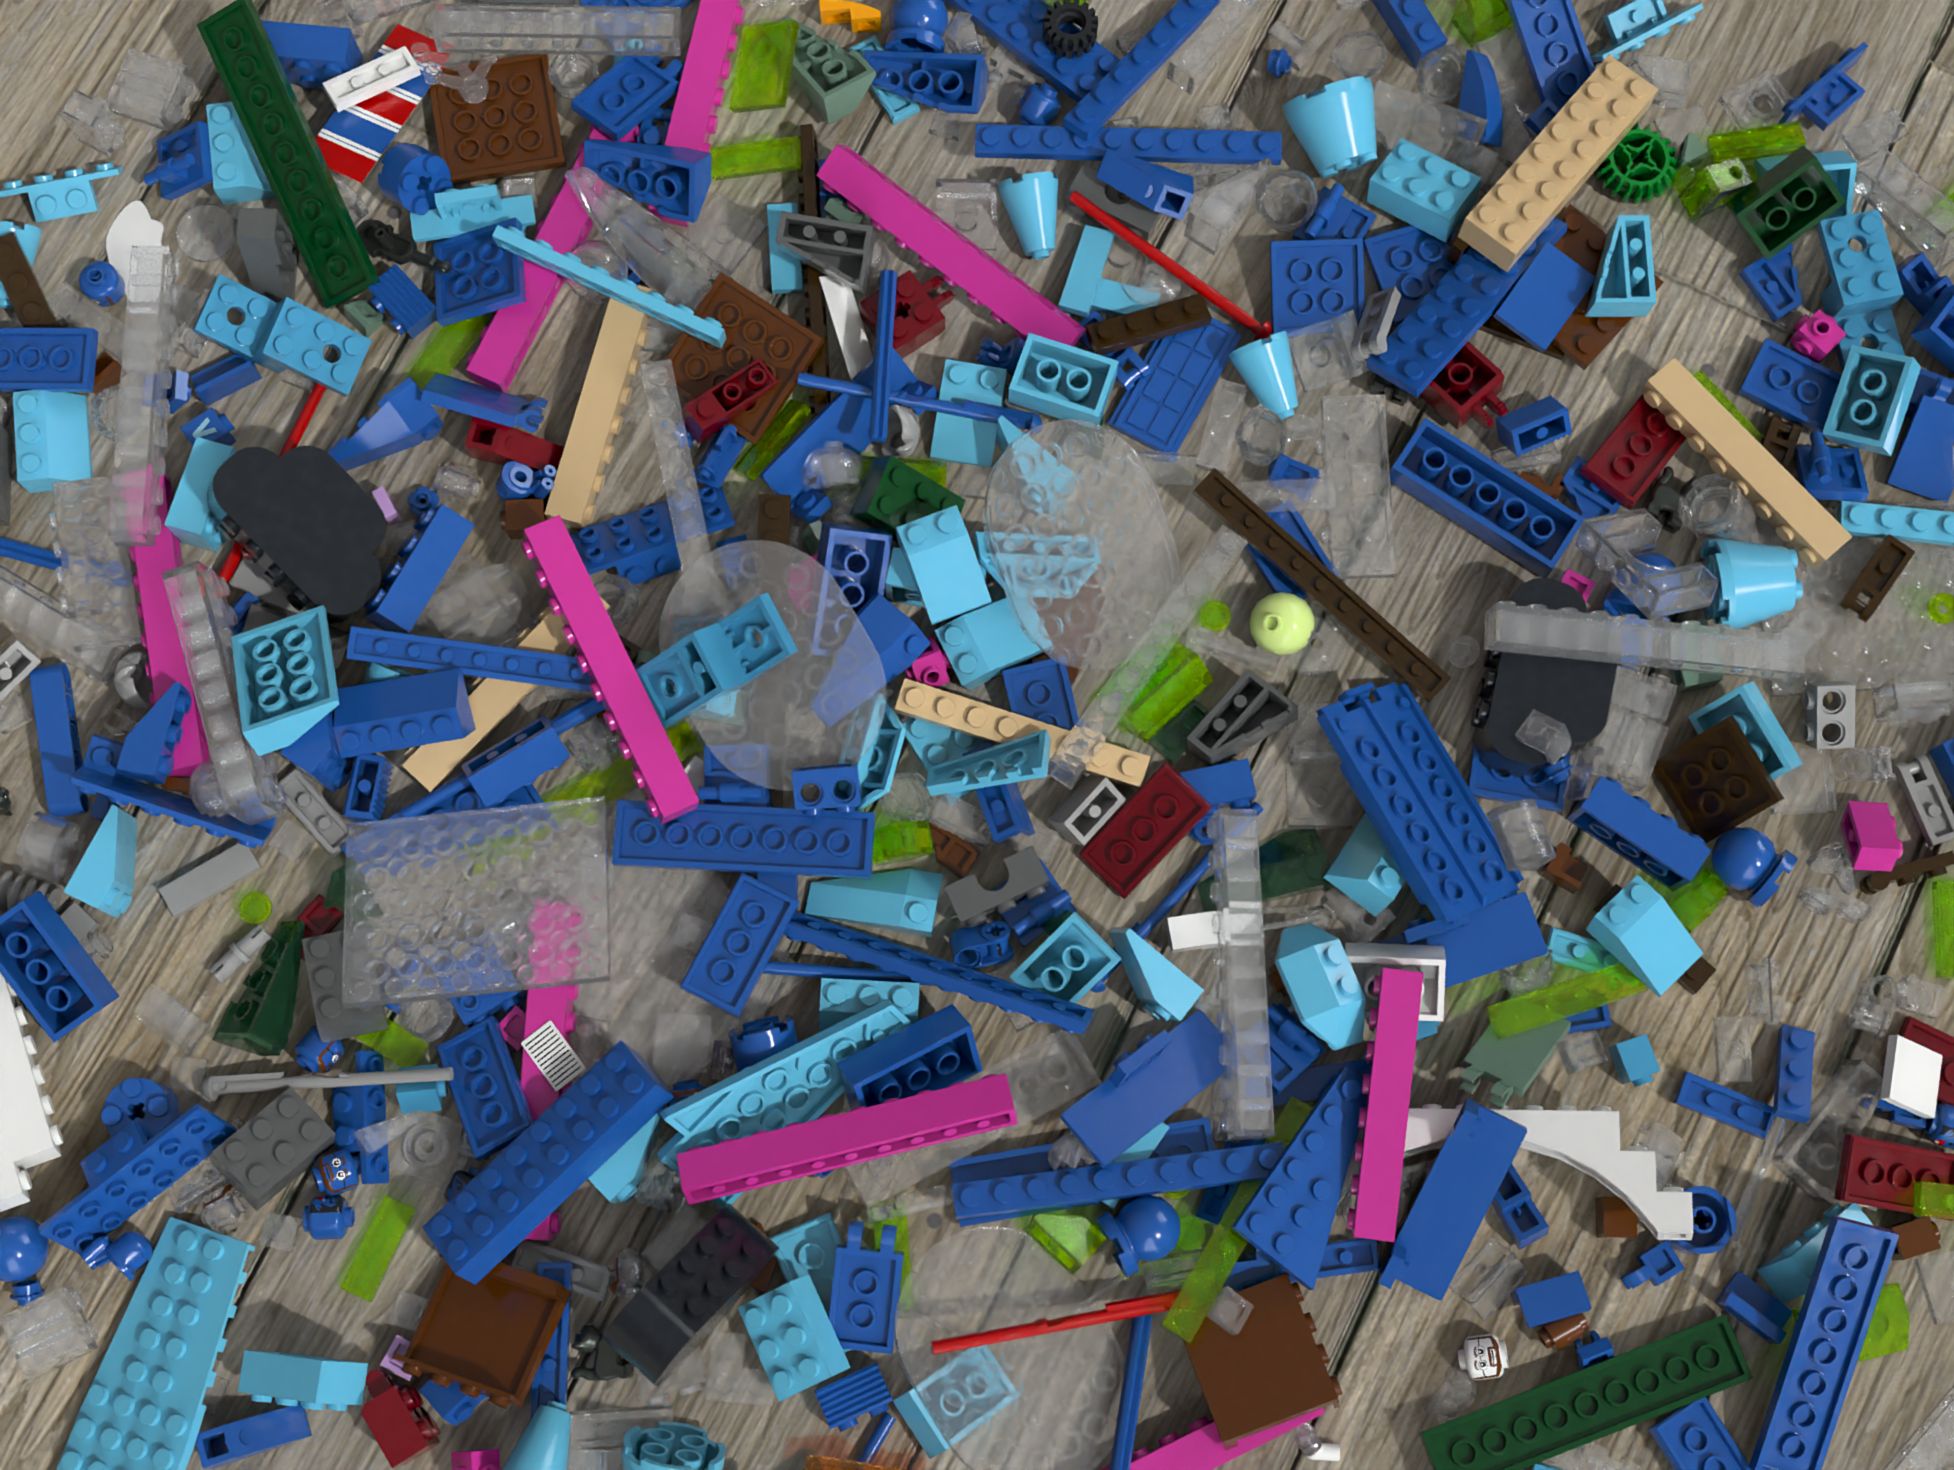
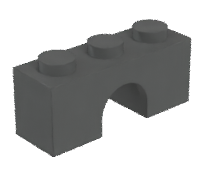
(1131, 214)
(973, 902)

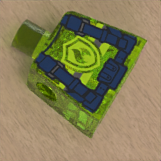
(1724, 180)

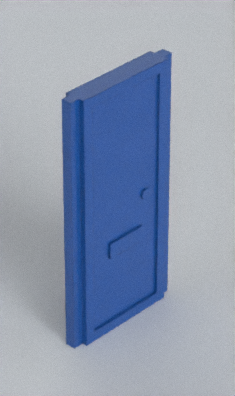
(1181, 379)

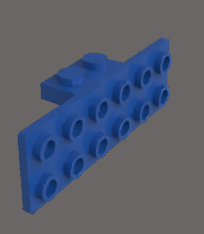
(644, 540)
(1482, 941)
(1147, 1087)
(132, 1172)

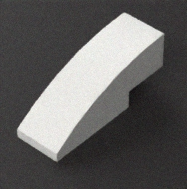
(1191, 932)

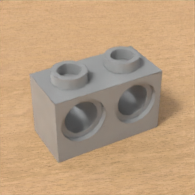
(1838, 713)

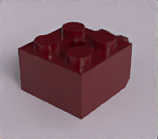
(913, 300)
(1465, 388)
(398, 1419)

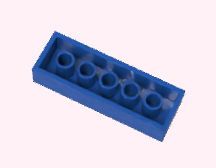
(1485, 498)

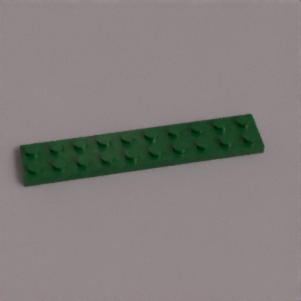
(288, 152)
(1592, 1402)

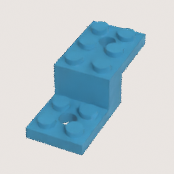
(1862, 282)
(282, 335)
(716, 660)

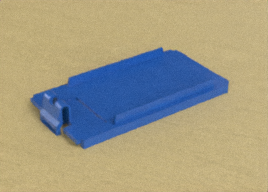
(1417, 801)

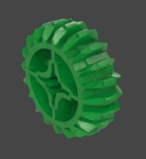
(1651, 178)

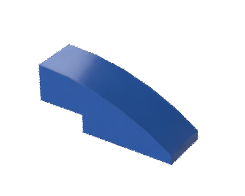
(1482, 96)
(1920, 281)
(1518, 1210)

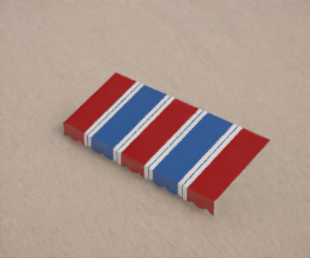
(360, 134)

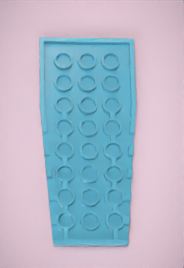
(162, 1357)

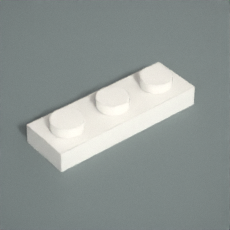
(371, 78)

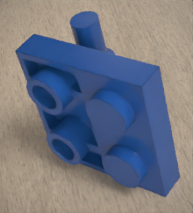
(182, 161)
(1335, 218)
(1830, 471)
(726, 788)
(1029, 915)
(1291, 1047)

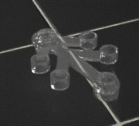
(471, 86)

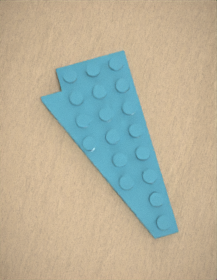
(778, 1090)

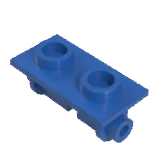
(719, 457)

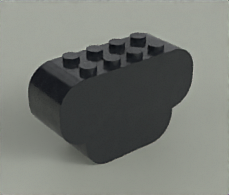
(302, 526)
(1561, 688)
(690, 1295)

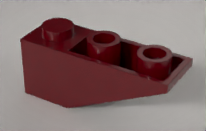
(727, 400)
(504, 444)

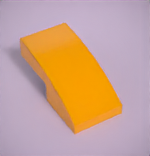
(862, 17)

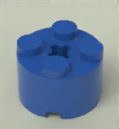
(413, 177)
(761, 1040)
(129, 1096)
(1717, 1222)

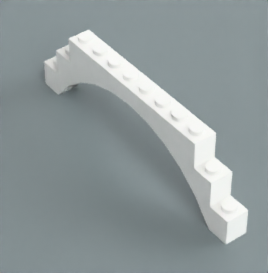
(25, 1112)
(1580, 1139)

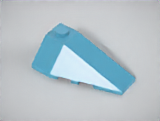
(888, 901)

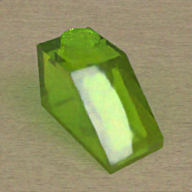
(1066, 1238)

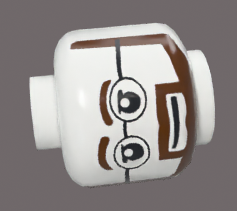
(1483, 1357)

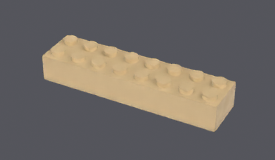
(1557, 163)

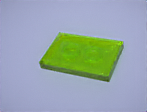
(764, 66)

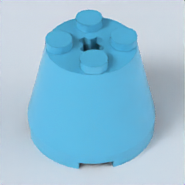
(1336, 125)
(1753, 583)
(671, 1448)

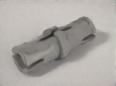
(240, 953)

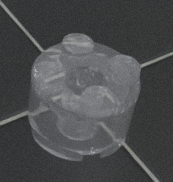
(48, 848)

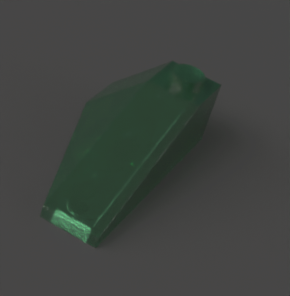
(1288, 867)
(266, 1008)

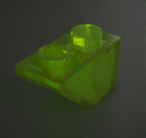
(901, 842)
(1698, 899)

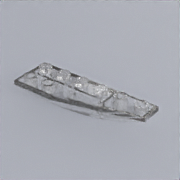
(645, 243)

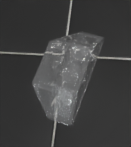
(1425, 122)

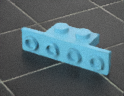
(1639, 20)
(62, 195)
(469, 210)

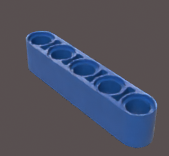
(57, 738)

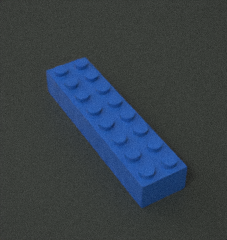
(547, 1162)

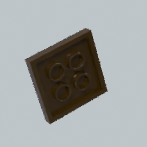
(1717, 780)

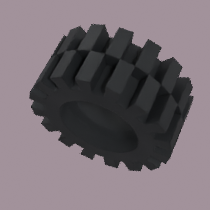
(1066, 42)

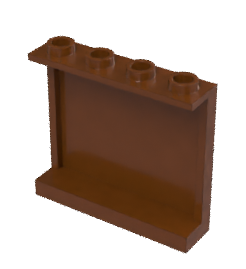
(486, 1333)
(1265, 1370)

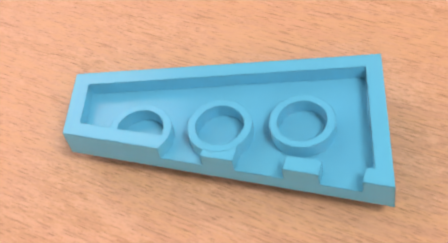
(998, 765)

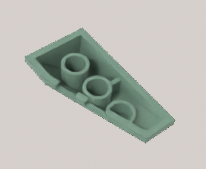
(829, 75)

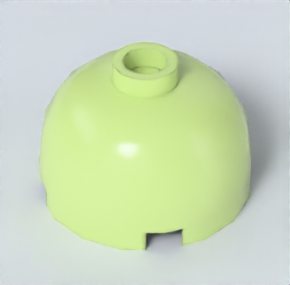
(1281, 623)

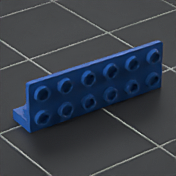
(842, 420)
(101, 776)
(1453, 1200)

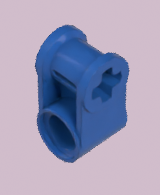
(978, 946)

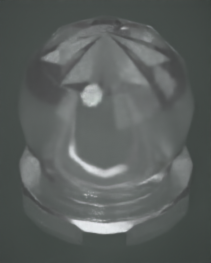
(1717, 510)

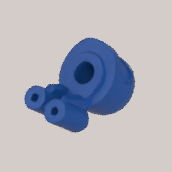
(1000, 356)
(519, 481)
(126, 1253)

